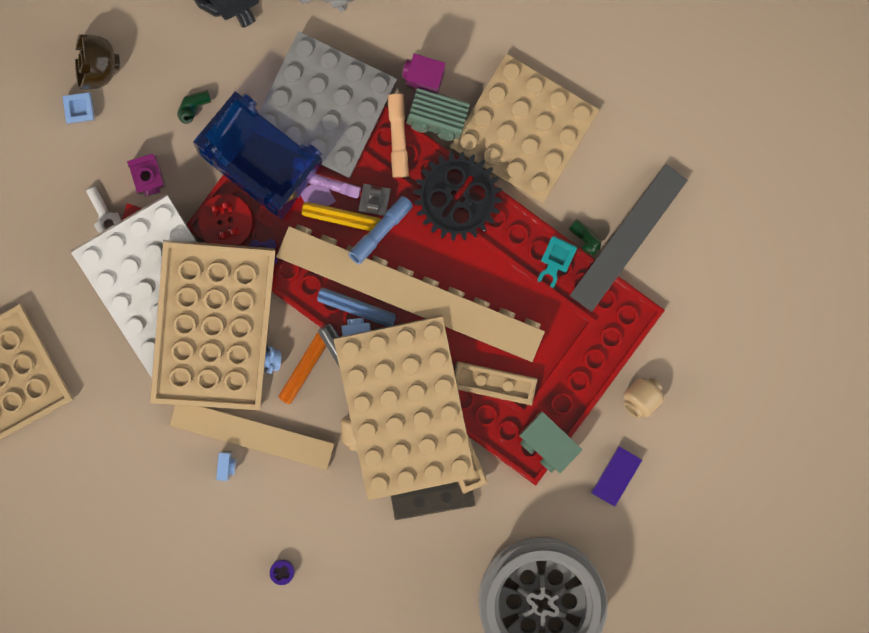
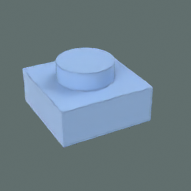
(78, 108)
(355, 326)
(226, 466)

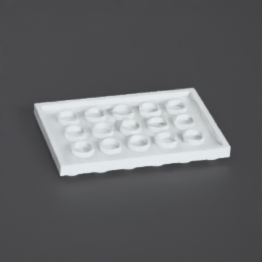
(127, 267)

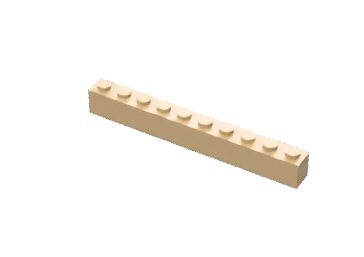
(412, 294)

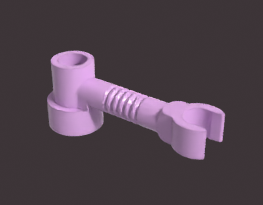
(335, 185)

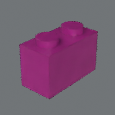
(424, 73)

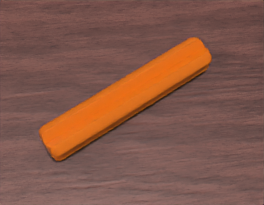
(302, 370)

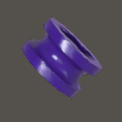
(284, 580)

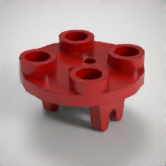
(222, 208)

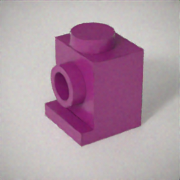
(151, 164)

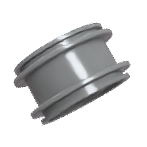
(559, 555)

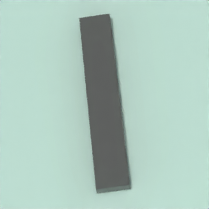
(628, 238)

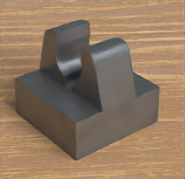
(374, 199)

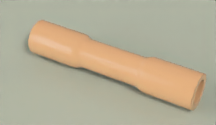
(399, 154)

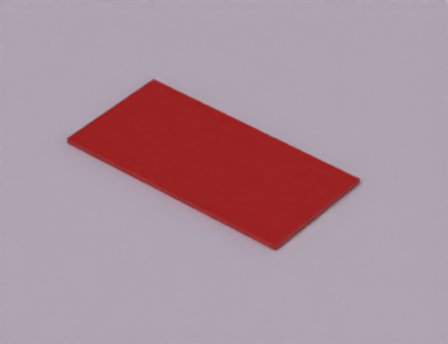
(501, 266)

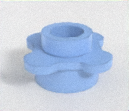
(272, 360)

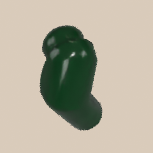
(190, 105)
(587, 235)

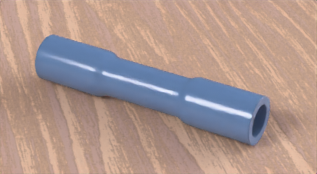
(370, 241)

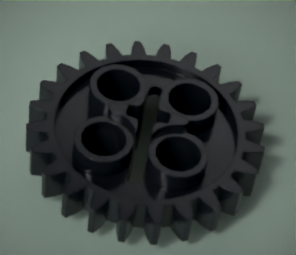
(437, 181)

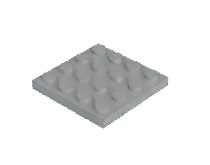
(327, 101)

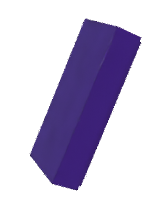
(616, 476)

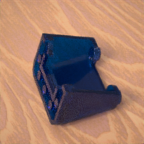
(257, 155)

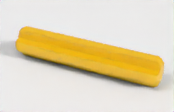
(339, 216)

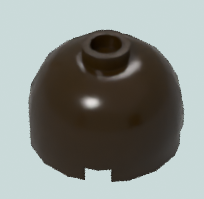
(95, 61)

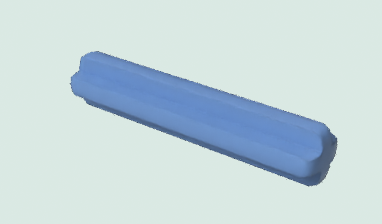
(356, 307)

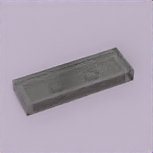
(431, 501)

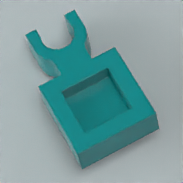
(557, 256)

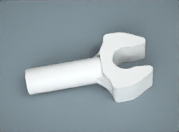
(104, 214)

